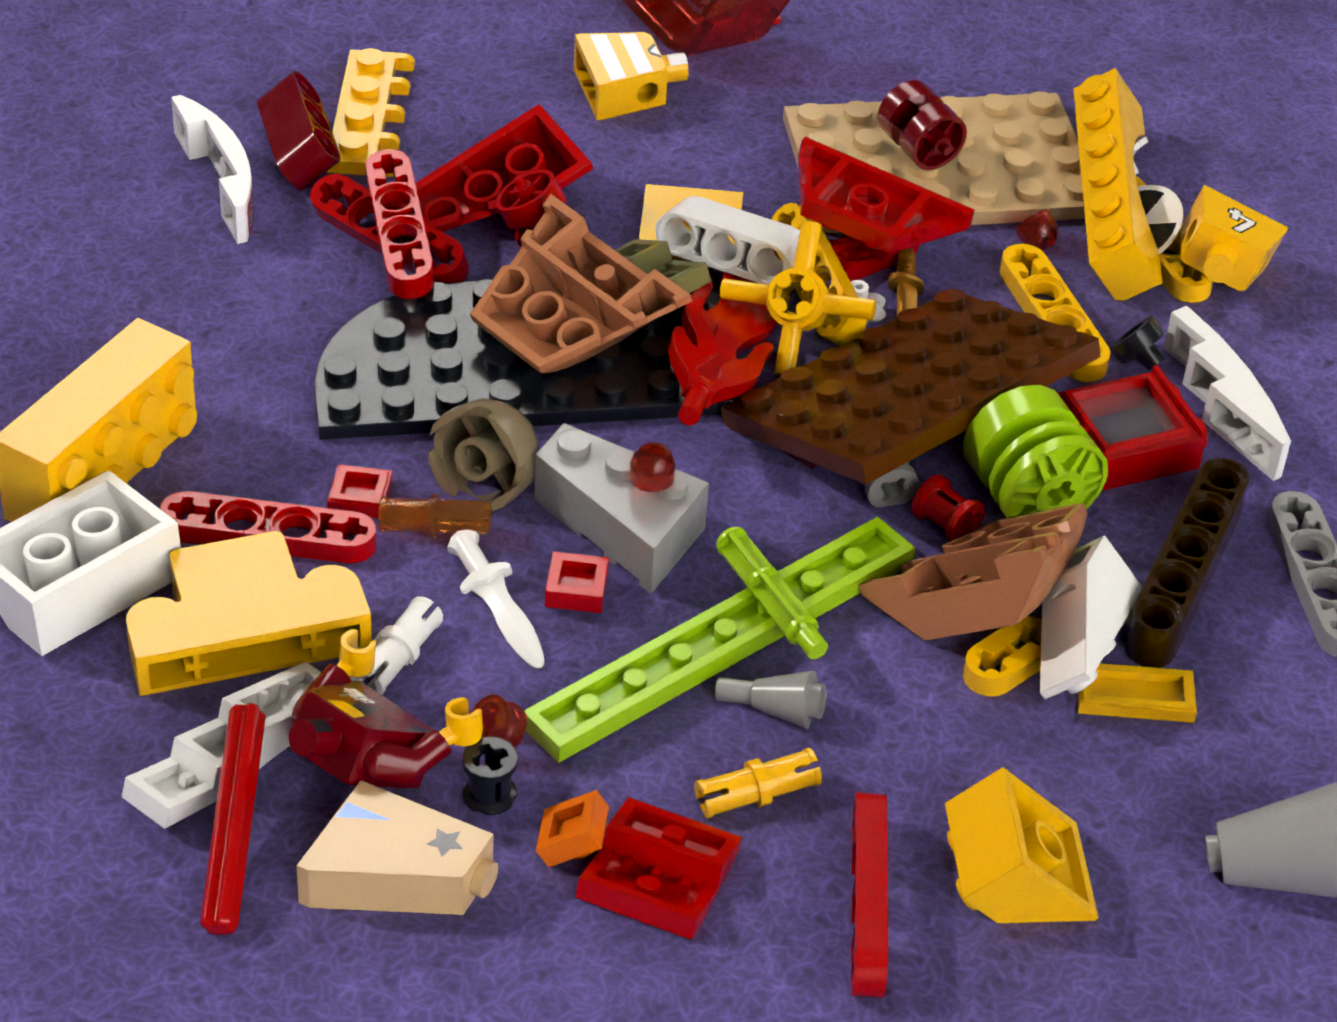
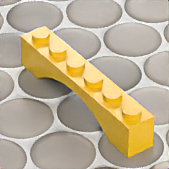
(1115, 220)

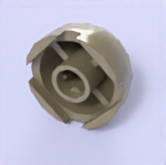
(484, 441)

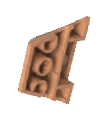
(570, 294)
(983, 577)

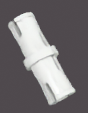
(401, 642)

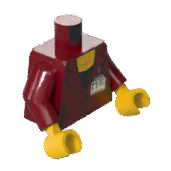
(367, 736)

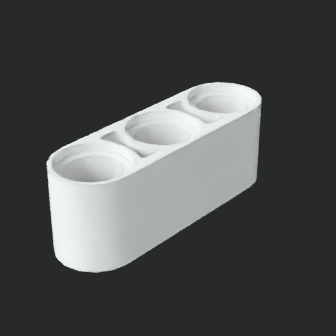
(709, 240)

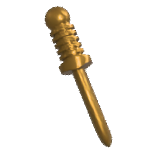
(905, 280)

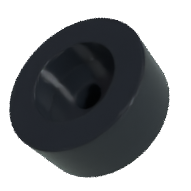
(1140, 343)

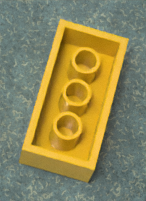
(100, 418)

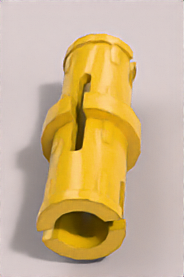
(758, 782)

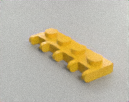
(366, 107)

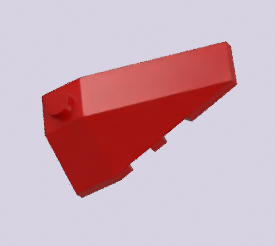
(470, 183)

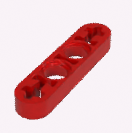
(359, 203)
(399, 223)
(271, 517)
(869, 895)

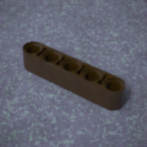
(1186, 563)

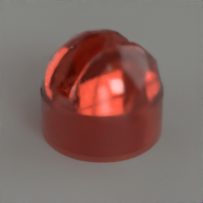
(1038, 230)
(652, 468)

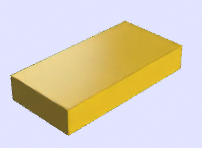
(1140, 693)

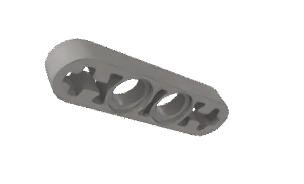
(1306, 573)

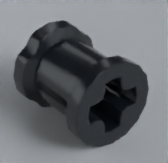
(498, 767)

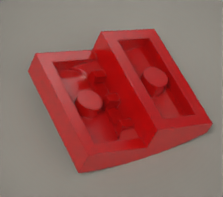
(659, 868)

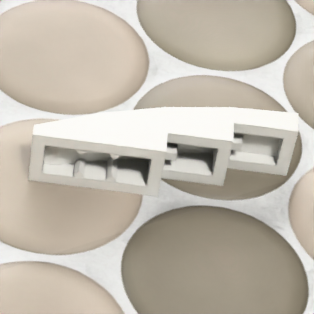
(1233, 397)
(193, 771)

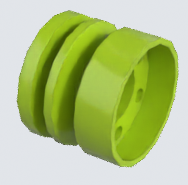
(1034, 453)

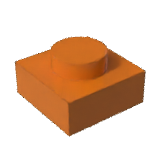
(572, 829)

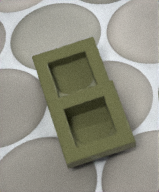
(657, 255)

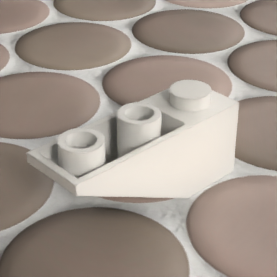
(1084, 617)

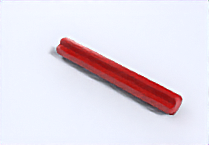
(232, 820)

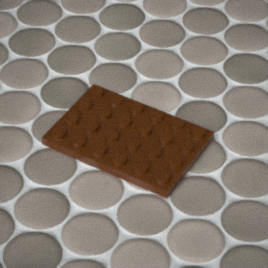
(907, 384)

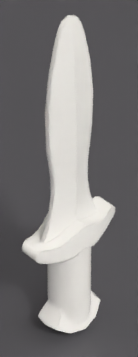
(489, 583)

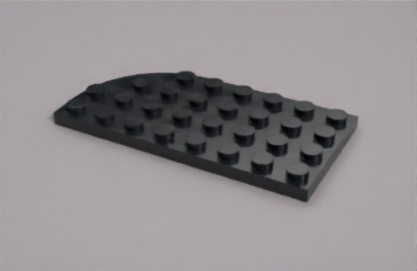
(422, 356)

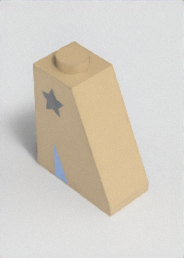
(395, 858)

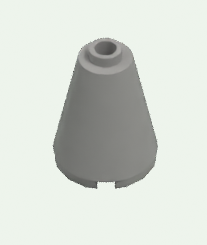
(1280, 845)

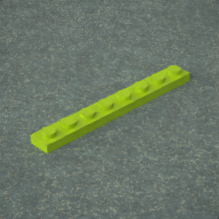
(709, 643)

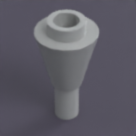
(787, 697)

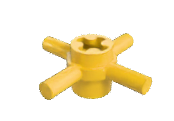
(807, 315)

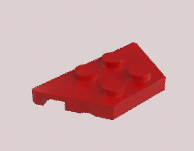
(872, 203)

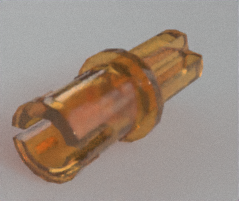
(434, 515)

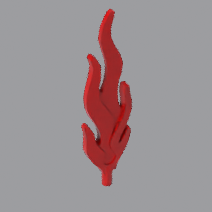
(707, 348)

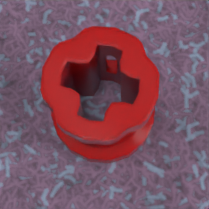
(947, 508)

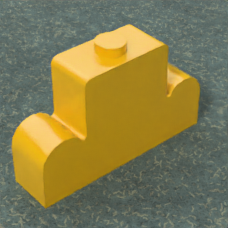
(241, 615)

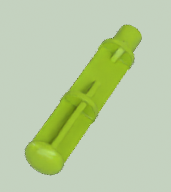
(771, 591)

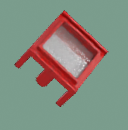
(1139, 427)

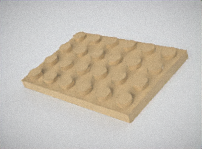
(1012, 164)

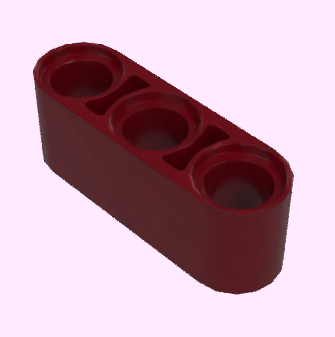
(298, 130)

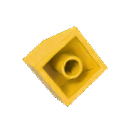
(1018, 854)

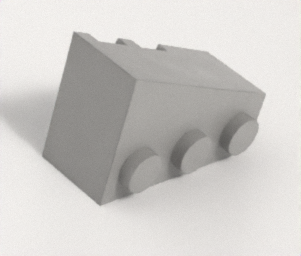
(591, 492)

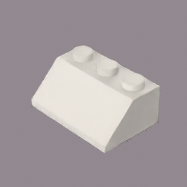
(82, 561)

